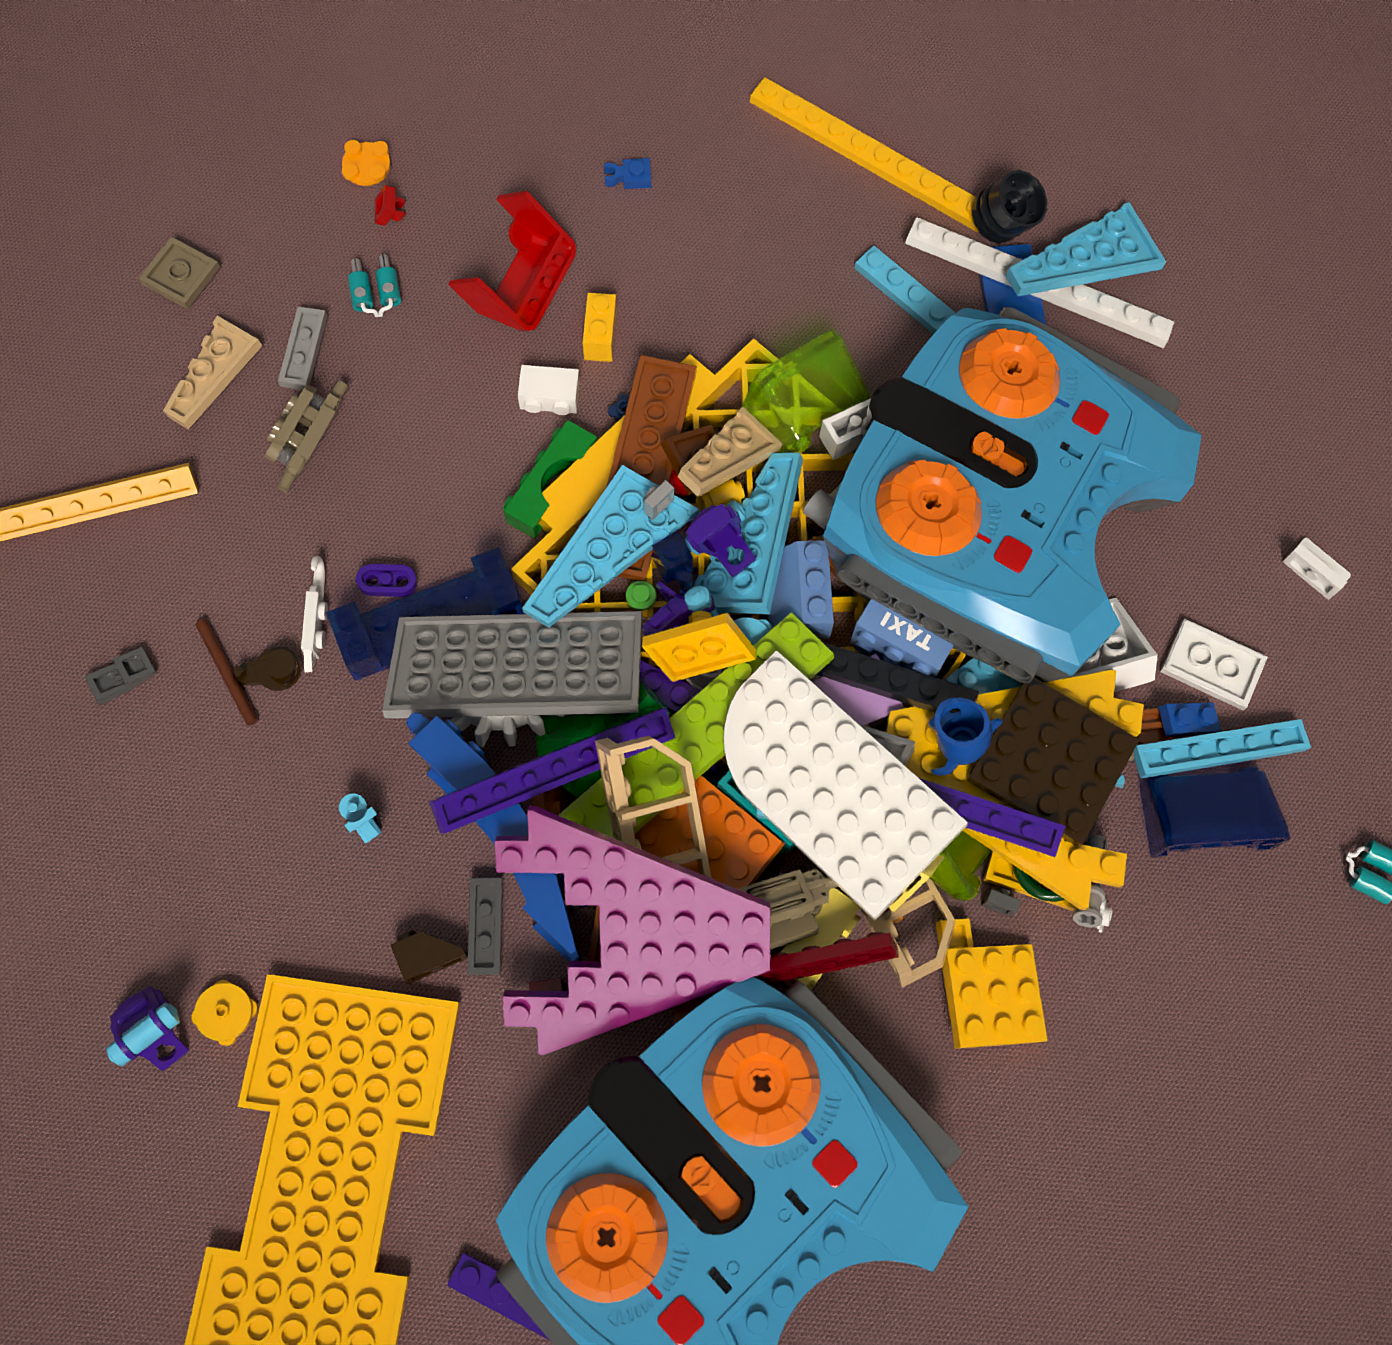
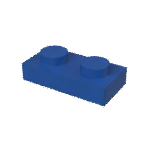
(1189, 719)

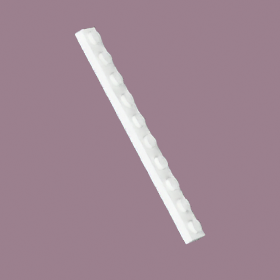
(1076, 298)

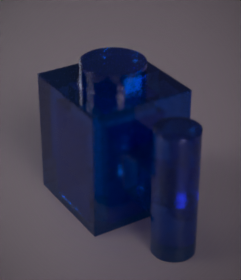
(674, 561)

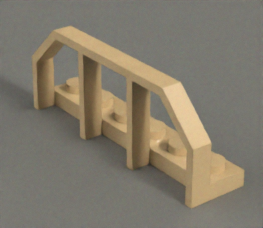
(624, 817)
(902, 964)

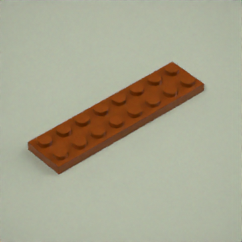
(653, 413)

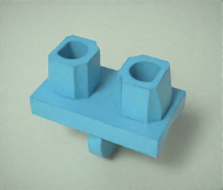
(354, 808)

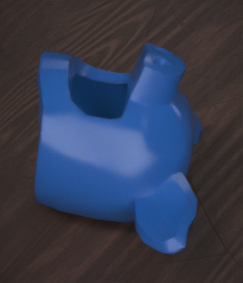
(963, 734)

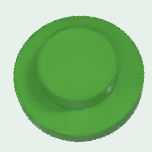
(641, 595)

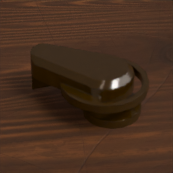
(271, 670)

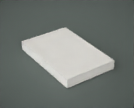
(1214, 664)

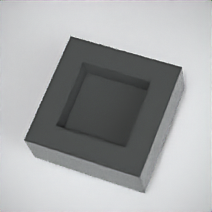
(1001, 902)

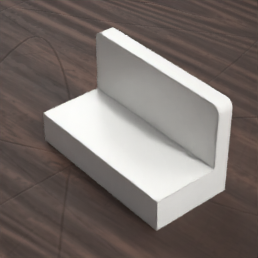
(1317, 568)

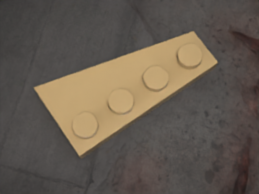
(216, 366)
(730, 452)

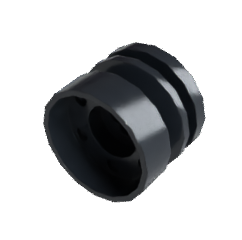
(1009, 207)

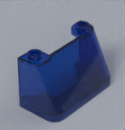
(1212, 812)

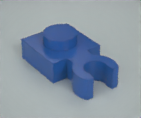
(634, 173)

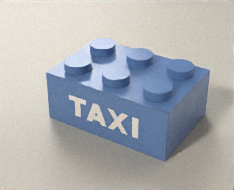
(899, 640)

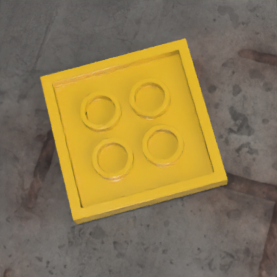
(994, 996)

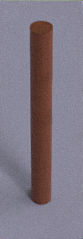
(226, 672)

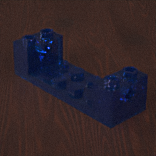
(369, 637)

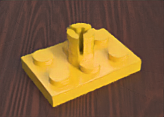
(699, 646)

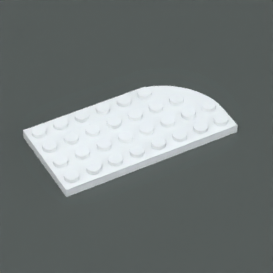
(833, 787)

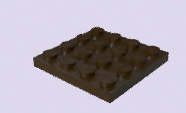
(1054, 759)

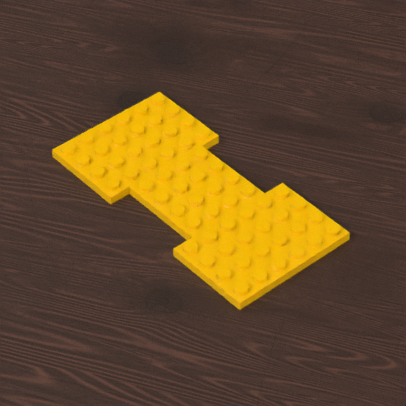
(341, 1087)

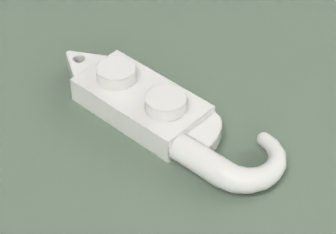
(315, 612)

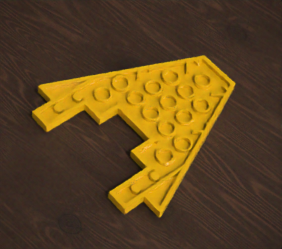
(1073, 867)

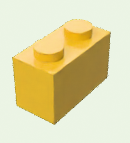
(599, 327)

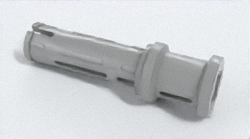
(1092, 917)

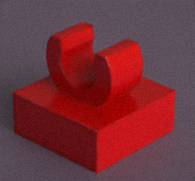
(386, 206)

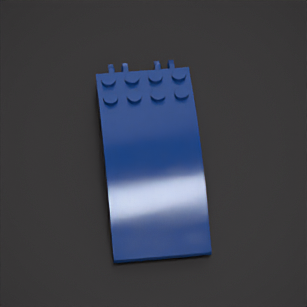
(459, 764)

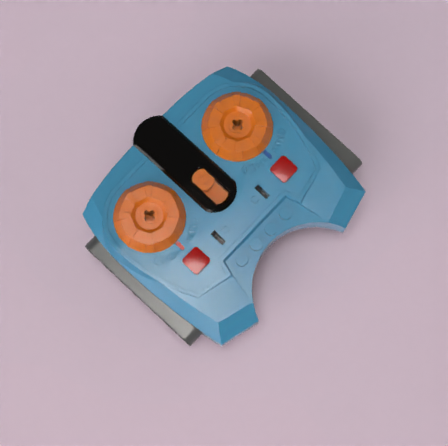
(990, 488)
(726, 1180)

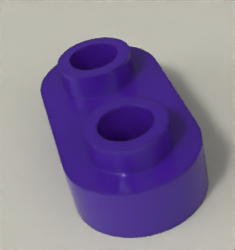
(388, 578)

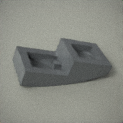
(122, 676)

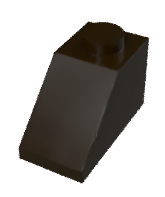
(424, 955)

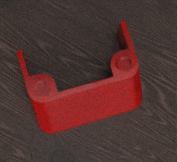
(534, 274)

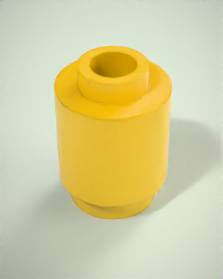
(723, 494)

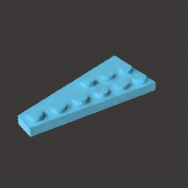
(765, 534)
(605, 545)

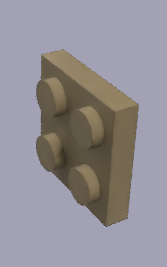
(179, 273)

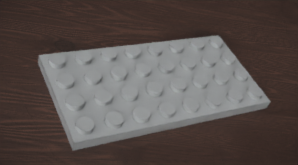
(515, 665)

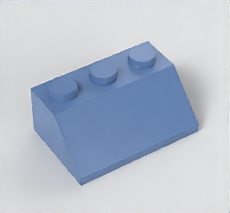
(804, 588)

